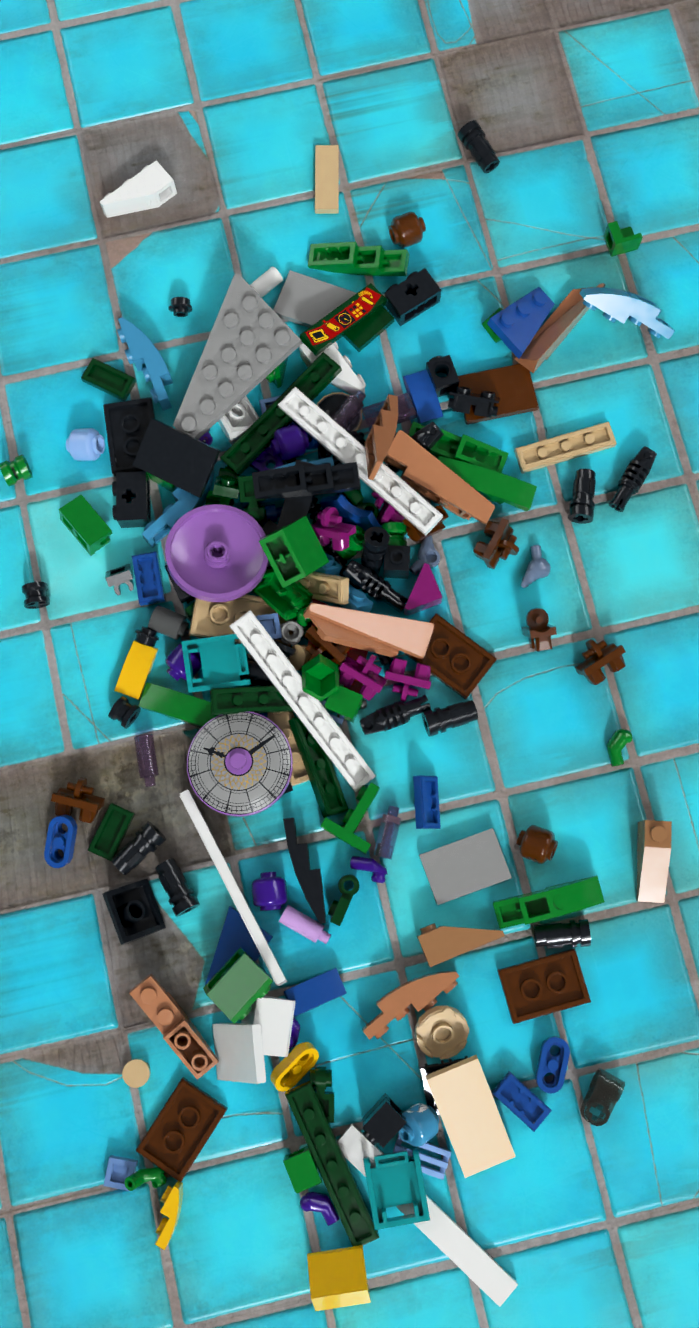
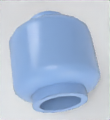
(85, 444)

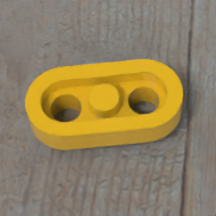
(294, 1066)

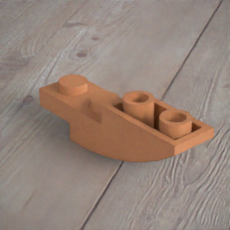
(418, 992)
(175, 1026)

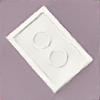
(239, 1052)

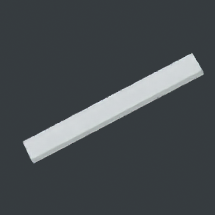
(349, 450)
(305, 706)
(233, 888)
(440, 1228)

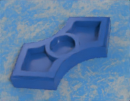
(350, 513)

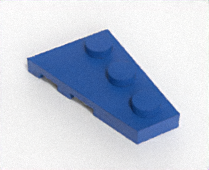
(521, 320)
(231, 939)

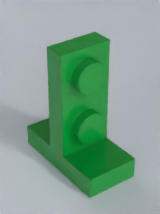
(353, 819)

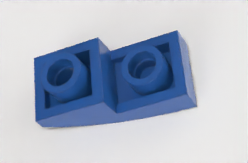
(423, 396)
(316, 991)

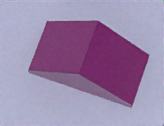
(424, 593)

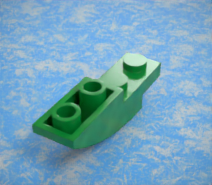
(549, 902)

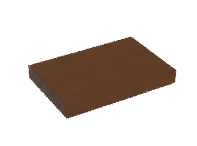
(510, 384)
(455, 658)
(543, 986)
(181, 1129)

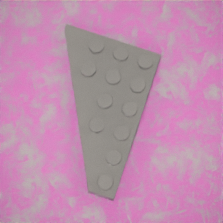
(238, 355)

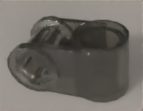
(604, 1094)

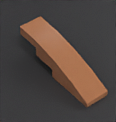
(381, 435)

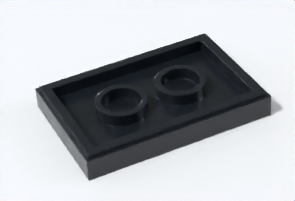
(125, 430)
(176, 457)

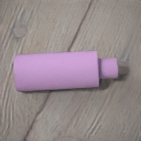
(304, 925)

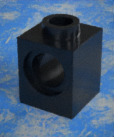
(442, 385)
(397, 562)

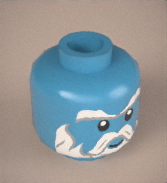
(420, 1126)

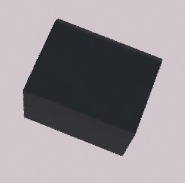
(134, 911)

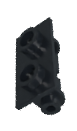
(465, 398)

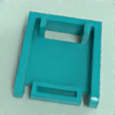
(220, 660)
(396, 1183)

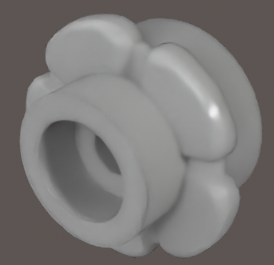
(297, 632)

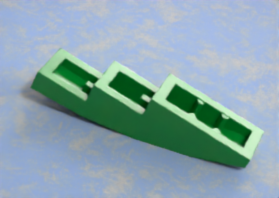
(356, 260)
(465, 450)
(492, 484)
(176, 705)

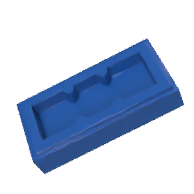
(148, 578)
(426, 802)
(521, 1101)

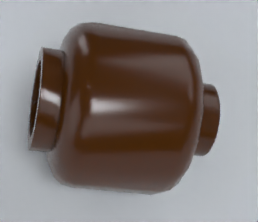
(407, 229)
(537, 844)

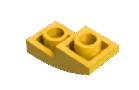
(136, 669)
(172, 1206)

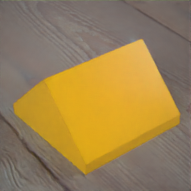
(338, 1278)

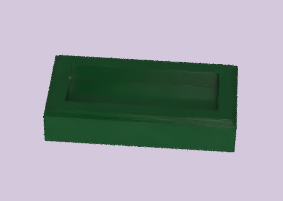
(369, 329)
(108, 379)
(111, 832)

